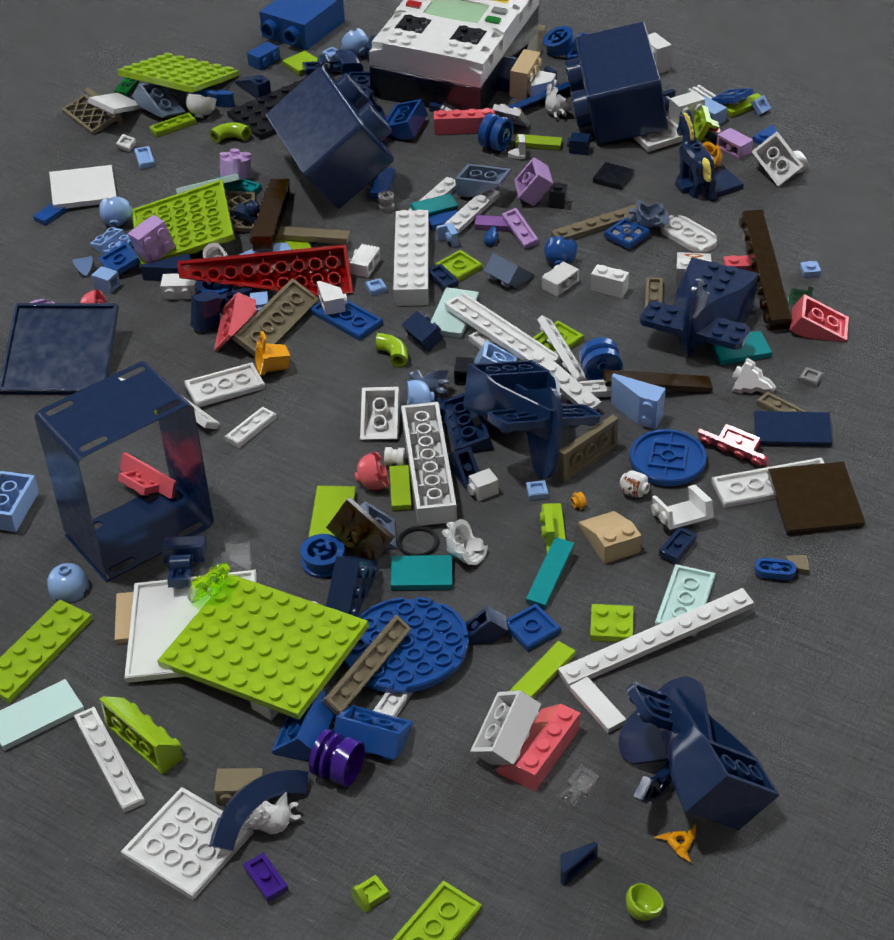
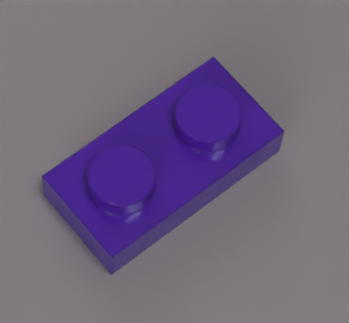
(265, 877)

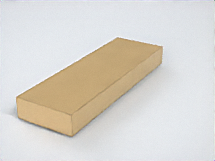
(123, 617)

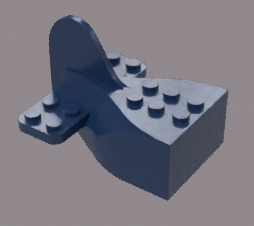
(708, 306)
(527, 400)
(707, 763)

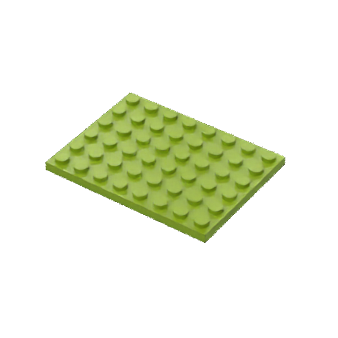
(264, 645)

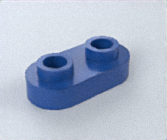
(775, 569)

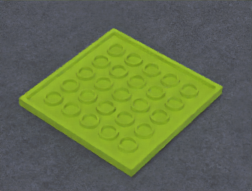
(178, 72)
(192, 218)

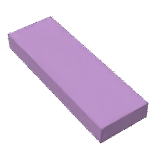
(520, 228)

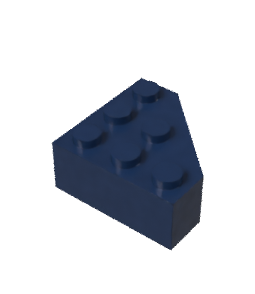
(351, 583)

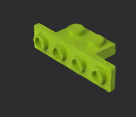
(553, 523)

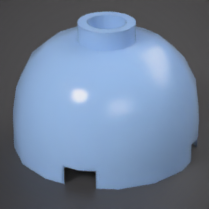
(356, 41)
(115, 211)
(418, 392)
(67, 582)

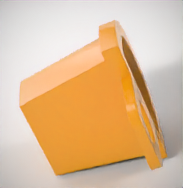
(270, 356)

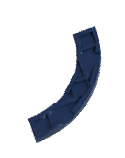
(653, 787)
(250, 797)

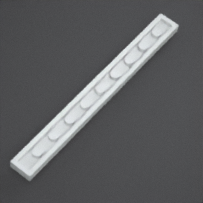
(656, 637)

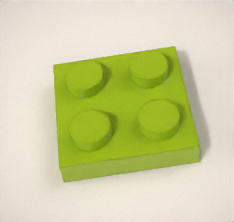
(611, 622)

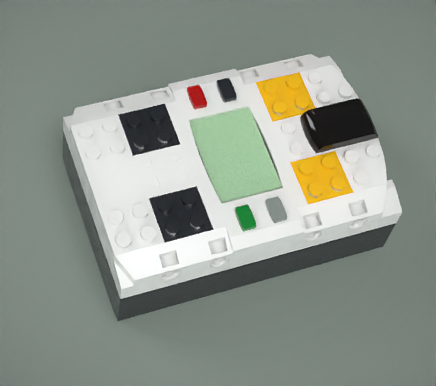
(449, 50)

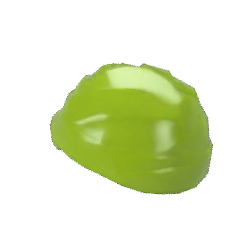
(643, 902)

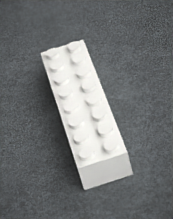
(411, 258)
(428, 464)

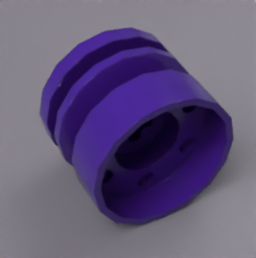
(336, 758)

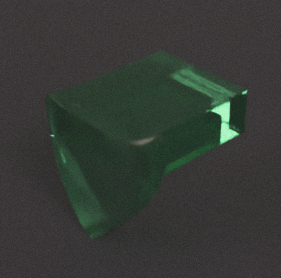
(796, 294)

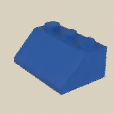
(407, 119)
(378, 731)
(299, 736)

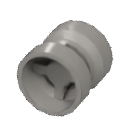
(386, 201)

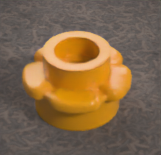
(578, 500)

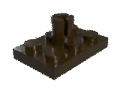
(360, 531)

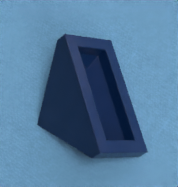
(576, 861)

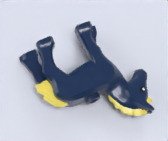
(695, 160)

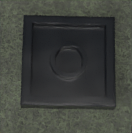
(613, 175)

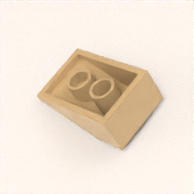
(612, 536)

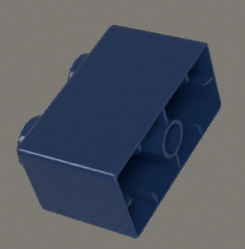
(617, 84)
(333, 134)

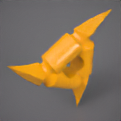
(683, 848)

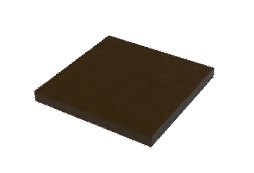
(816, 497)

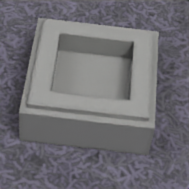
(810, 377)

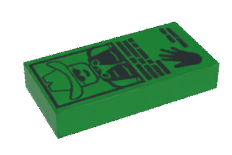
(126, 86)

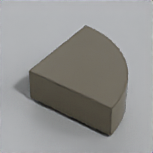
(801, 563)

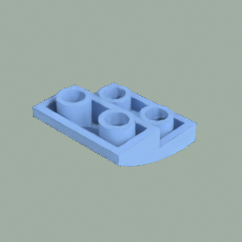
(109, 240)

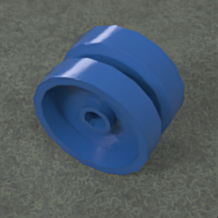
(495, 132)
(599, 355)

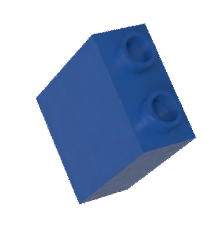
(301, 21)

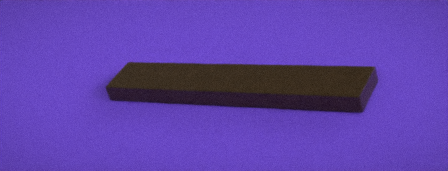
(674, 382)

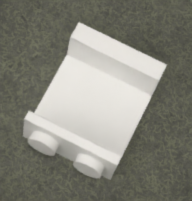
(685, 513)

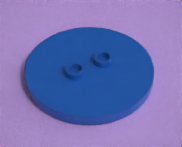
(668, 457)

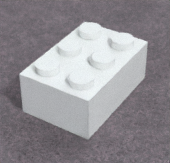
(506, 728)

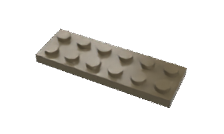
(277, 316)

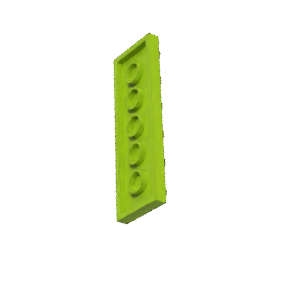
(39, 647)

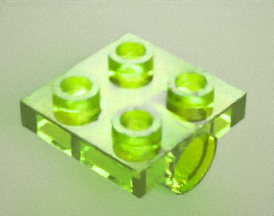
(209, 583)

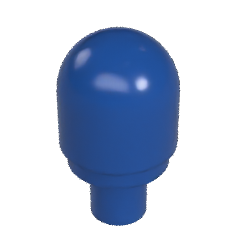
(491, 236)

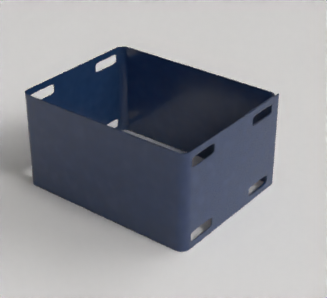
(114, 411)

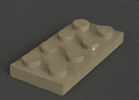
(588, 448)

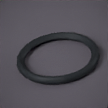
(417, 528)

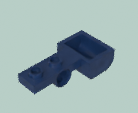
(345, 62)
(208, 306)
(181, 554)

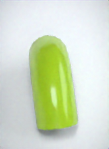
(230, 130)
(394, 347)

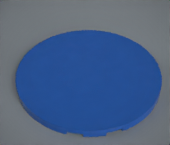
(425, 655)

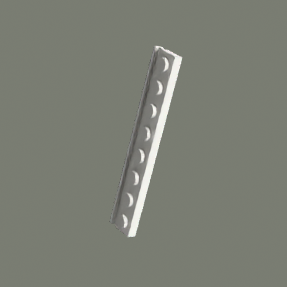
(496, 327)

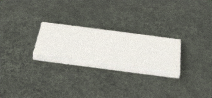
(750, 485)

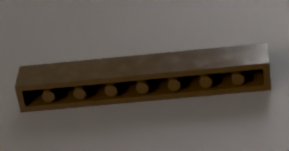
(270, 215)
(764, 262)

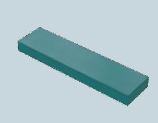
(550, 572)

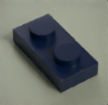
(442, 277)
(677, 544)

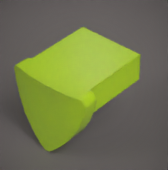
(369, 893)

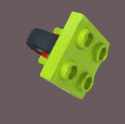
(705, 127)

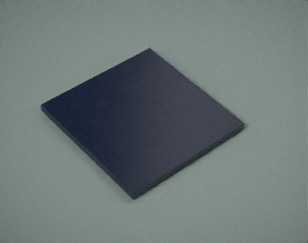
(58, 347)

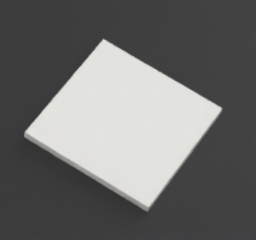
(156, 622)

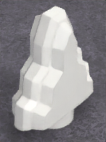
(751, 379)

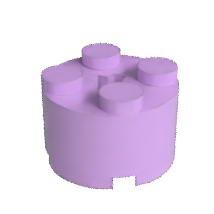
(235, 162)

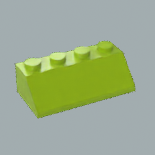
(141, 733)

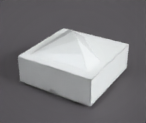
(126, 143)

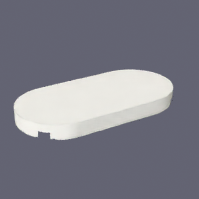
(689, 234)

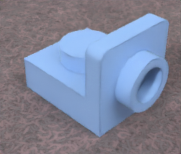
(448, 233)

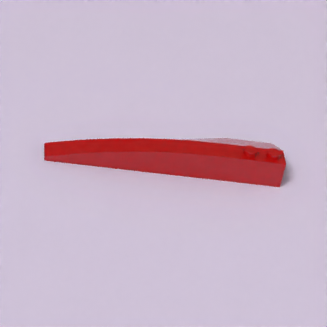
(274, 269)

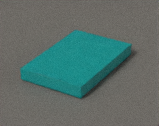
(754, 349)
(421, 572)

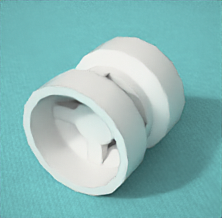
(394, 456)

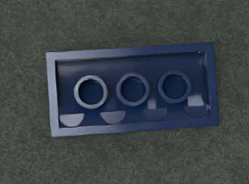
(465, 426)

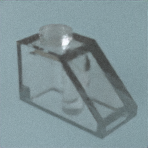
(238, 556)

